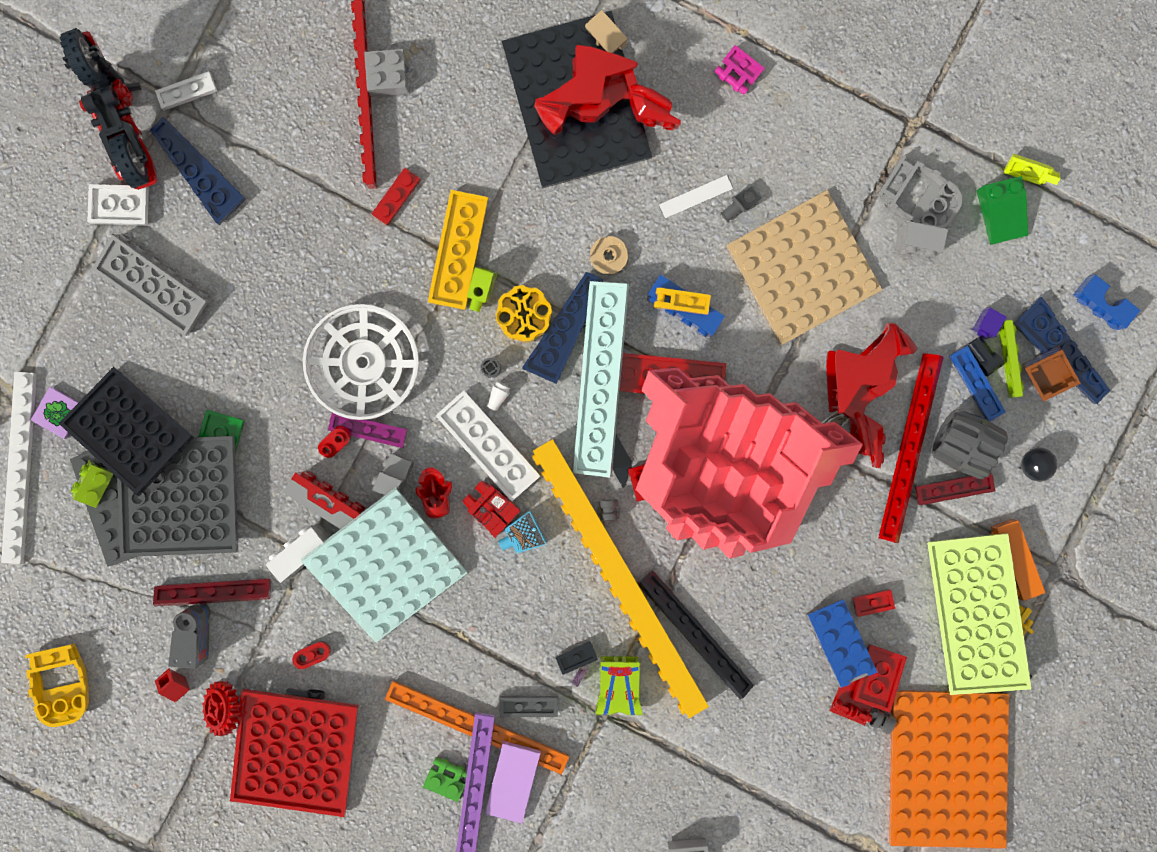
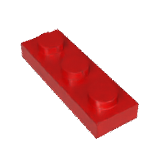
(396, 196)

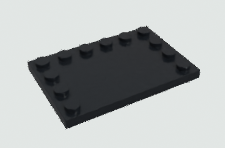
(126, 431)

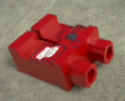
(491, 501)

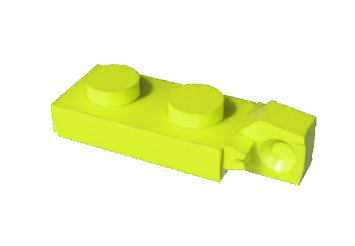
(1031, 170)

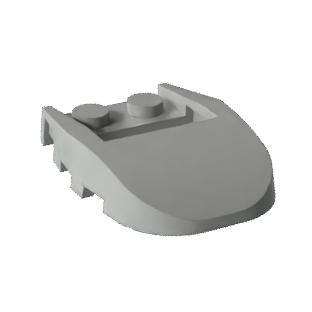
(937, 204)

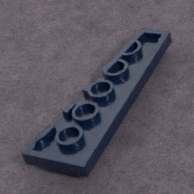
(206, 181)
(1045, 333)
(558, 341)

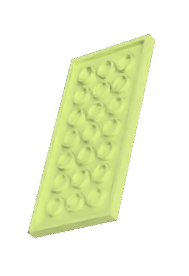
(979, 614)

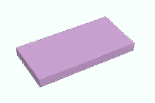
(512, 782)

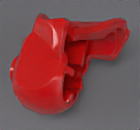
(434, 493)

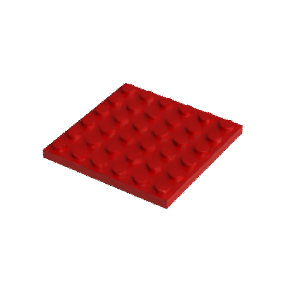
(293, 752)

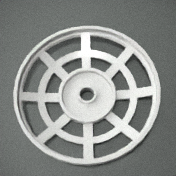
(349, 361)

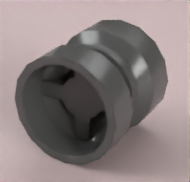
(492, 370)
(608, 508)
(883, 721)

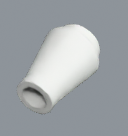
(498, 394)

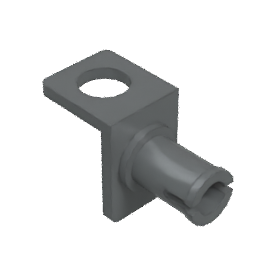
(739, 203)

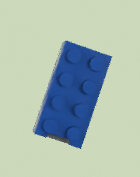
(841, 643)

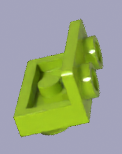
(91, 484)

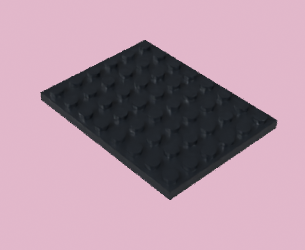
(544, 63)

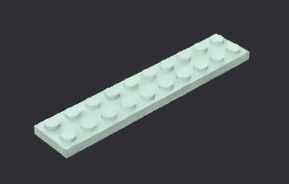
(600, 378)

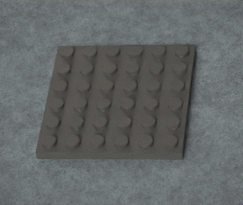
(186, 507)

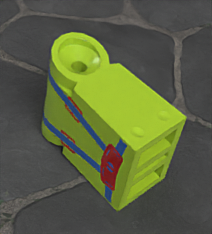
(619, 686)

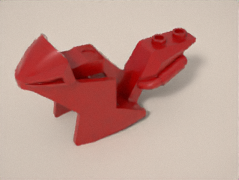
(597, 85)
(861, 378)

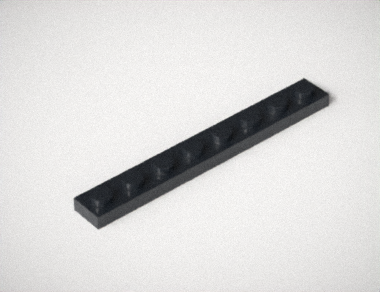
(696, 634)

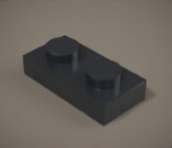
(576, 658)

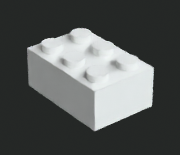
(288, 561)

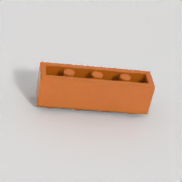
(1026, 574)

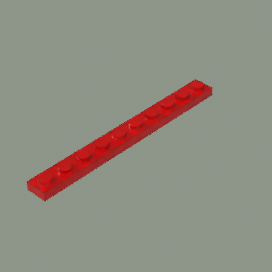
(364, 99)
(910, 447)

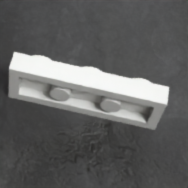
(186, 91)

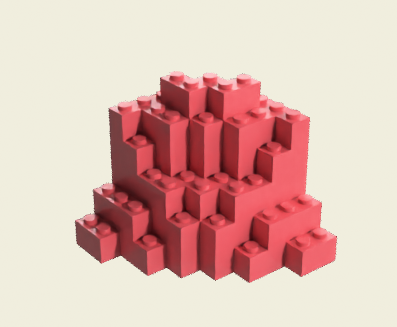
(735, 462)

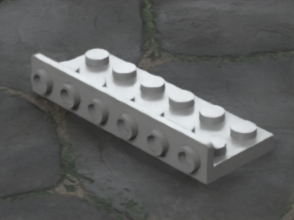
(151, 283)

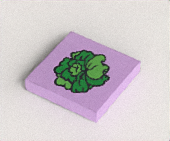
(52, 410)

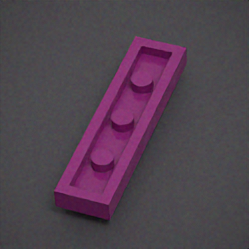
(371, 430)

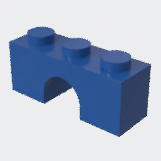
(1092, 294)

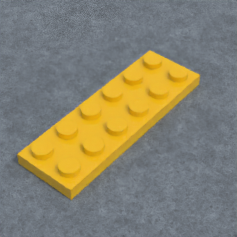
(458, 249)

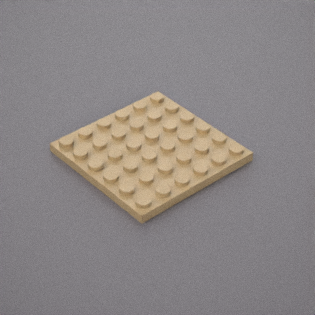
(804, 267)

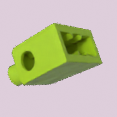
(485, 280)

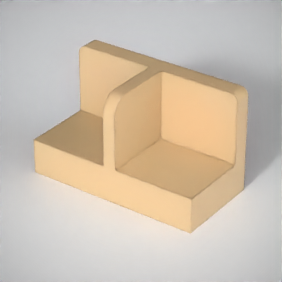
(606, 33)

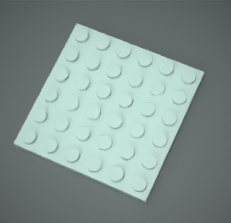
(384, 565)

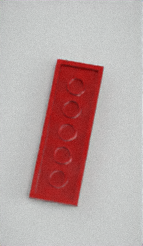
(636, 367)

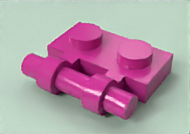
(741, 64)

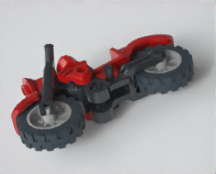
(109, 107)

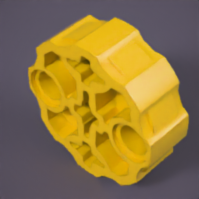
(510, 327)

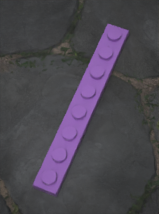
(475, 782)

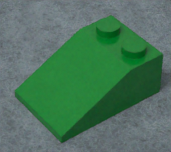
(1004, 210)

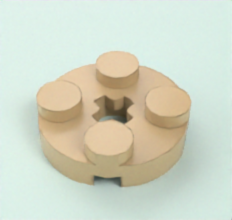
(610, 266)

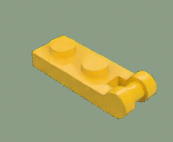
(683, 301)

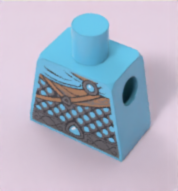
(523, 534)

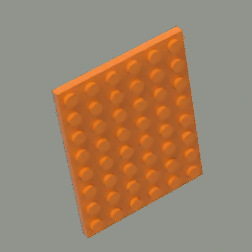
(949, 769)

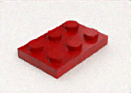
(880, 688)

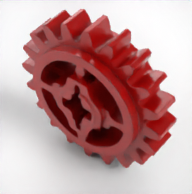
(221, 708)

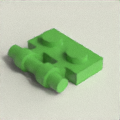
(443, 783)

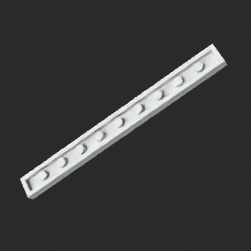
(19, 468)

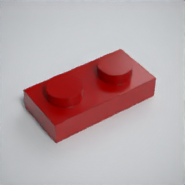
(873, 603)

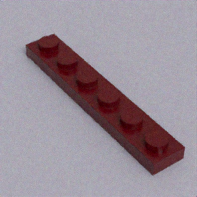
(212, 592)

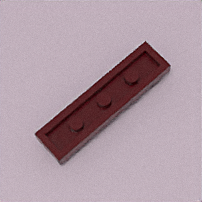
(953, 489)

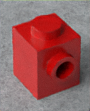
(172, 685)

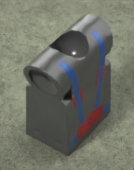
(190, 637)

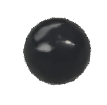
(1039, 464)

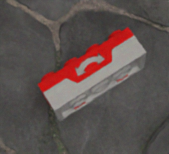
(322, 499)

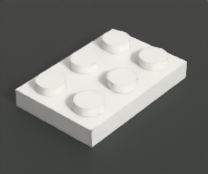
(117, 205)

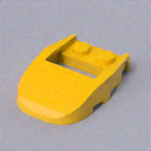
(59, 704)

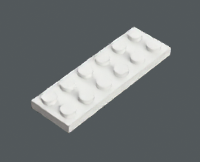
(487, 445)

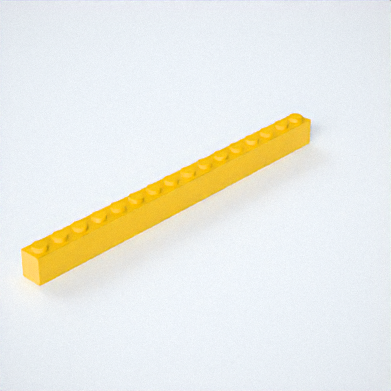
(621, 579)

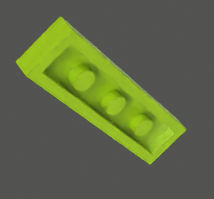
(1011, 365)

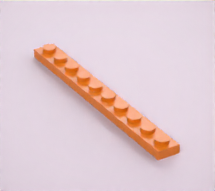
(464, 722)

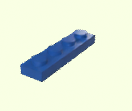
(977, 383)

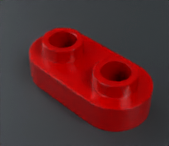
(333, 443)
(312, 655)

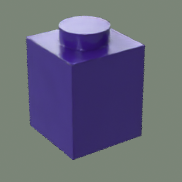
(989, 323)

